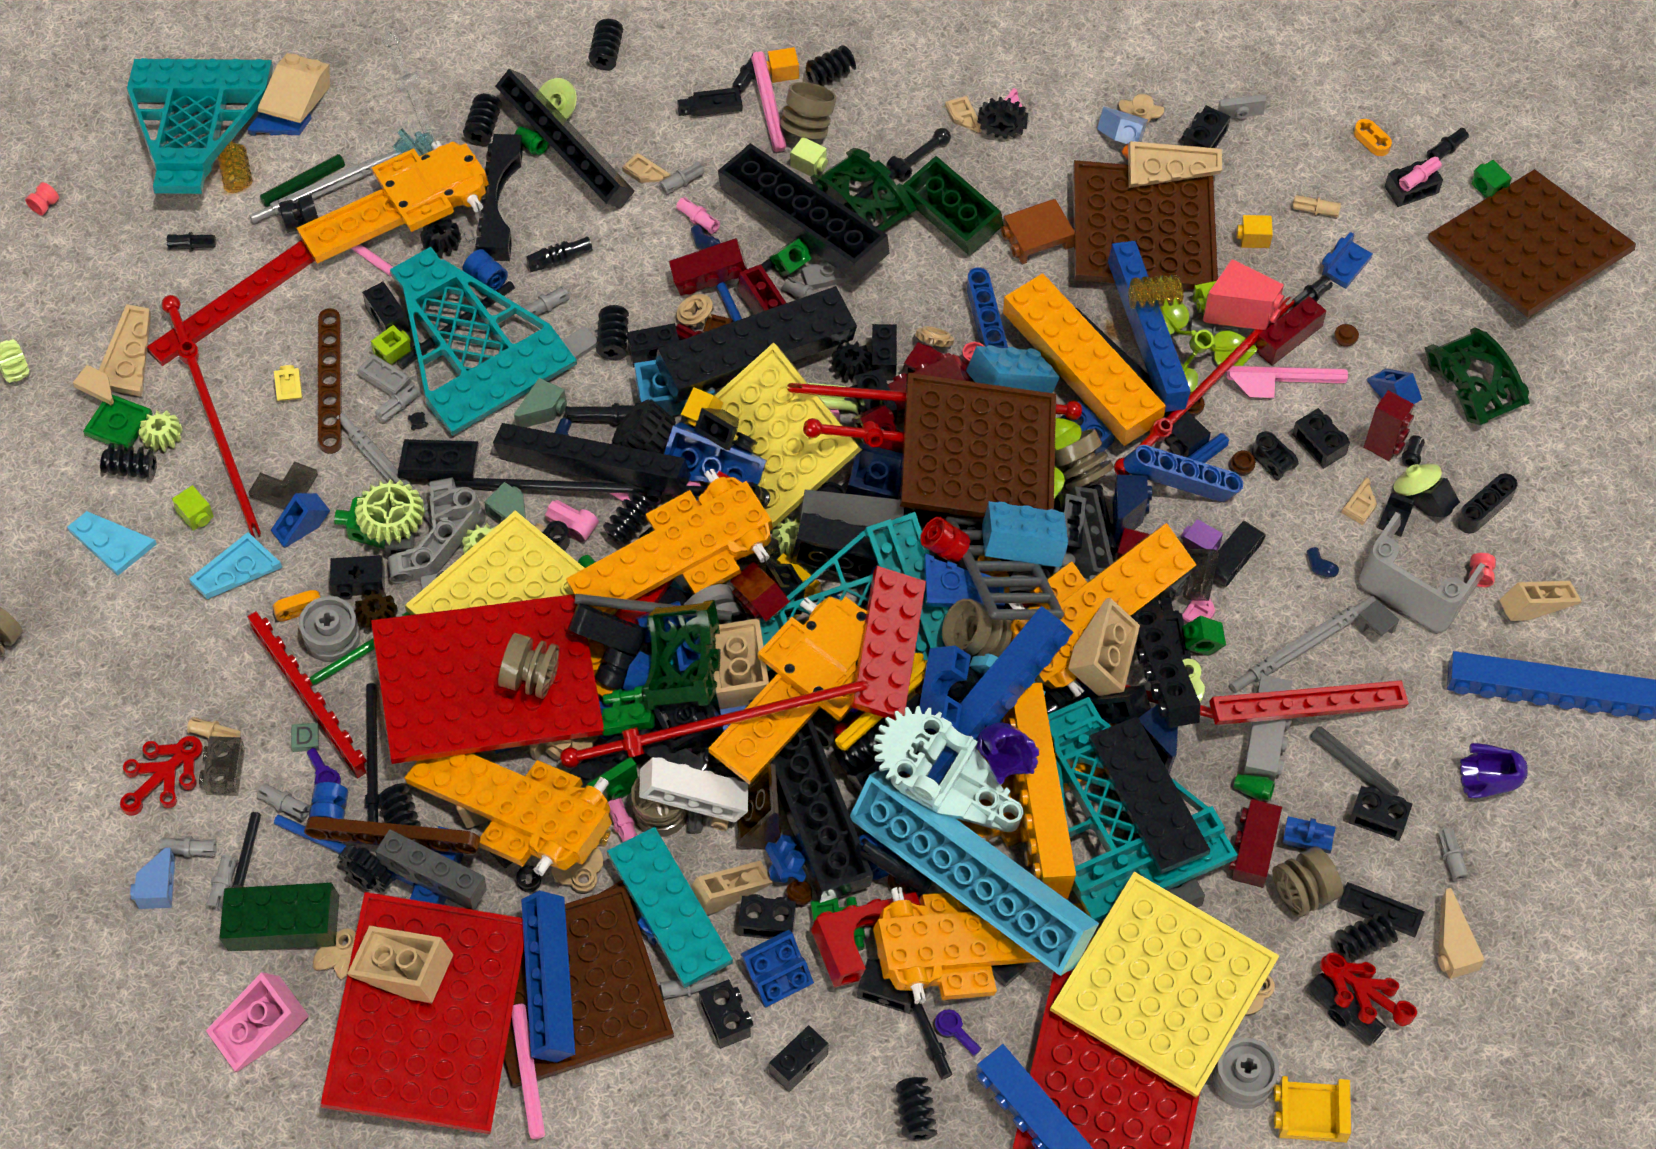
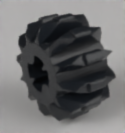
(441, 236)
(851, 360)

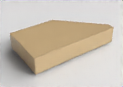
(963, 113)
(644, 170)
(95, 384)
(1361, 503)

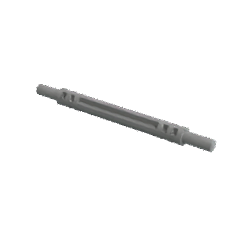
(325, 186)
(378, 459)
(1301, 645)

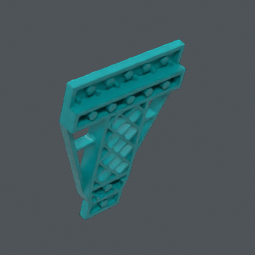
(198, 84)
(497, 379)
(896, 548)
(1105, 876)

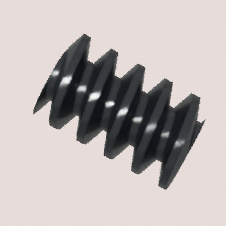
(605, 44)
(830, 64)
(482, 119)
(612, 332)
(128, 462)
(628, 517)
(859, 752)
(397, 806)
(1364, 934)
(914, 1108)

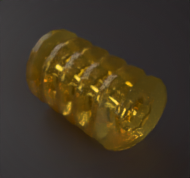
(235, 168)
(1155, 289)

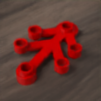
(162, 771)
(1364, 988)

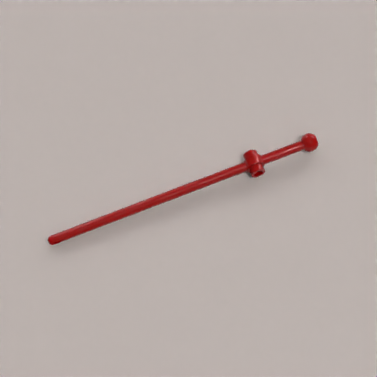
(189, 355)
(1071, 410)
(1163, 427)
(869, 432)
(633, 741)

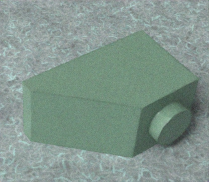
(541, 404)
(504, 502)

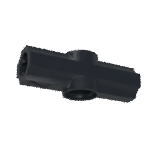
(1324, 992)

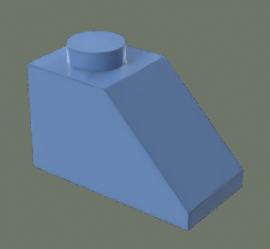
(1121, 125)
(155, 882)

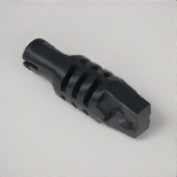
(558, 254)

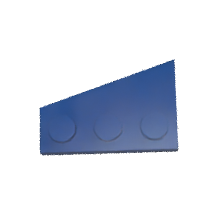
(950, 584)

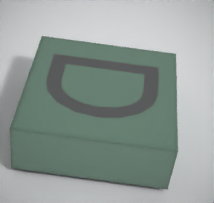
(304, 737)

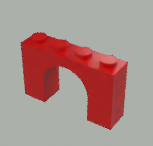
(836, 937)

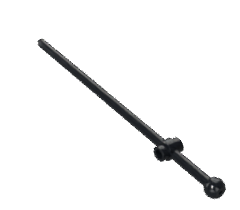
(899, 169)
(652, 495)

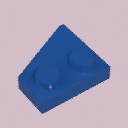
(277, 126)

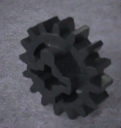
(1002, 118)
(365, 868)

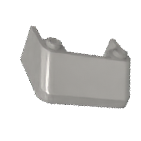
(1407, 593)

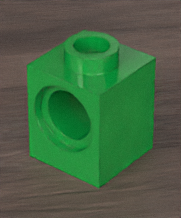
(1490, 178)
(782, 261)
(1204, 635)

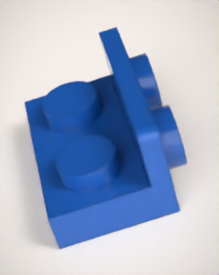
(1345, 261)

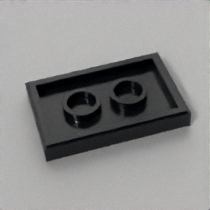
(438, 459)

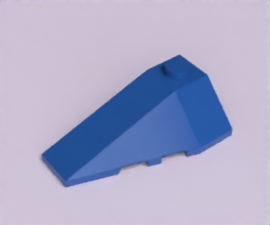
(705, 455)

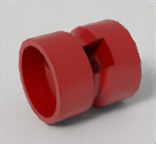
(945, 539)

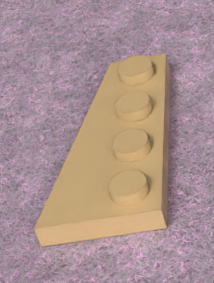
(1167, 163)
(128, 351)

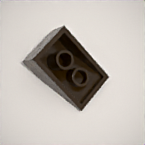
(762, 819)

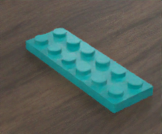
(669, 907)

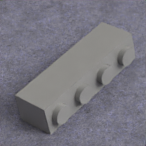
(1267, 737)

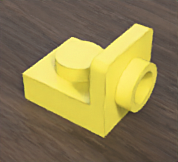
(288, 383)

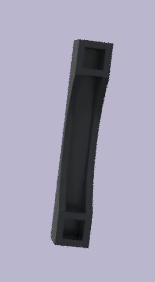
(505, 160)

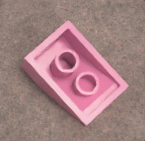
(257, 1021)

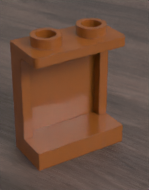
(1037, 229)

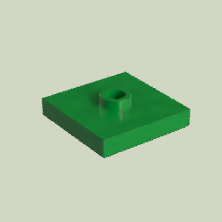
(117, 422)
(620, 780)

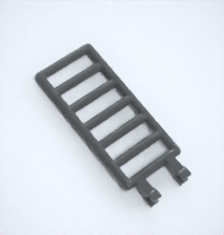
(982, 583)

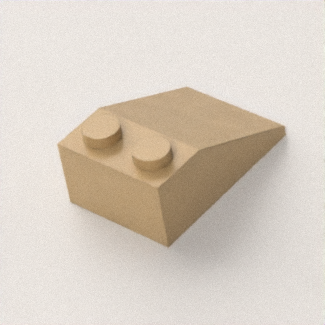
(295, 87)
(1105, 650)
(741, 671)
(402, 962)

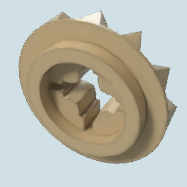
(689, 306)
(934, 336)

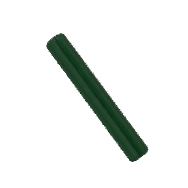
(303, 180)

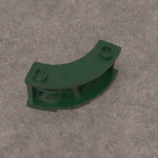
(836, 184)
(1482, 347)
(684, 687)

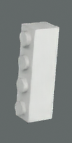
(693, 789)

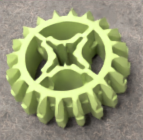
(377, 506)

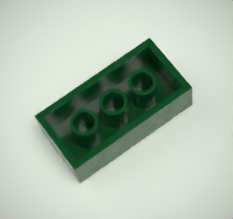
(953, 205)
(279, 917)

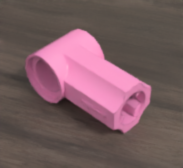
(579, 523)

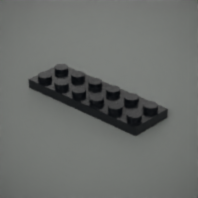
(1149, 795)

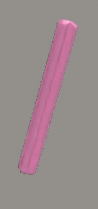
(768, 101)
(1292, 374)
(527, 1072)

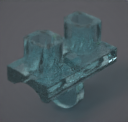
(407, 143)

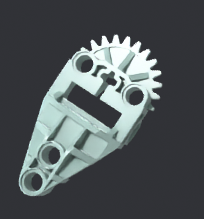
(965, 781)

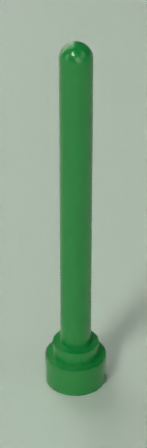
(345, 660)

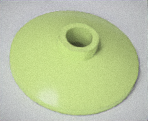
(563, 90)
(1417, 479)

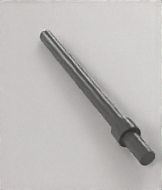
(635, 605)

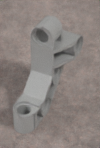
(452, 512)

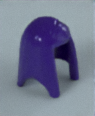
(1007, 751)
(1492, 771)

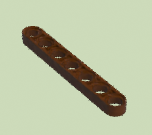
(327, 370)
(374, 832)

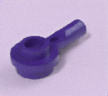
(323, 772)
(950, 1024)

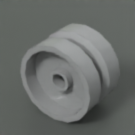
(724, 600)
(329, 628)
(1246, 1073)

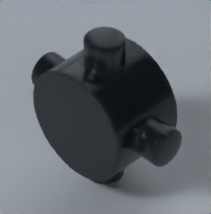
(417, 420)

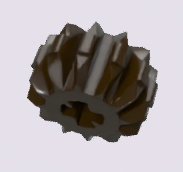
(373, 608)

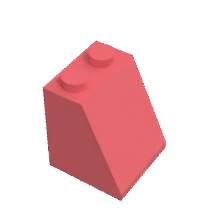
(1243, 298)

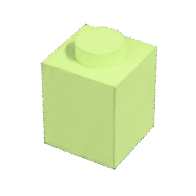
(808, 157)

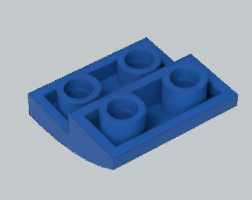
(777, 968)

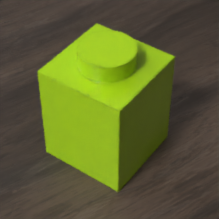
(193, 508)

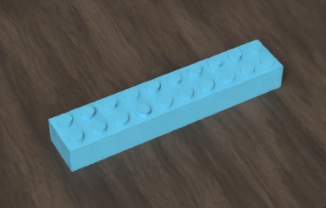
(976, 874)

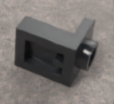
(1398, 504)

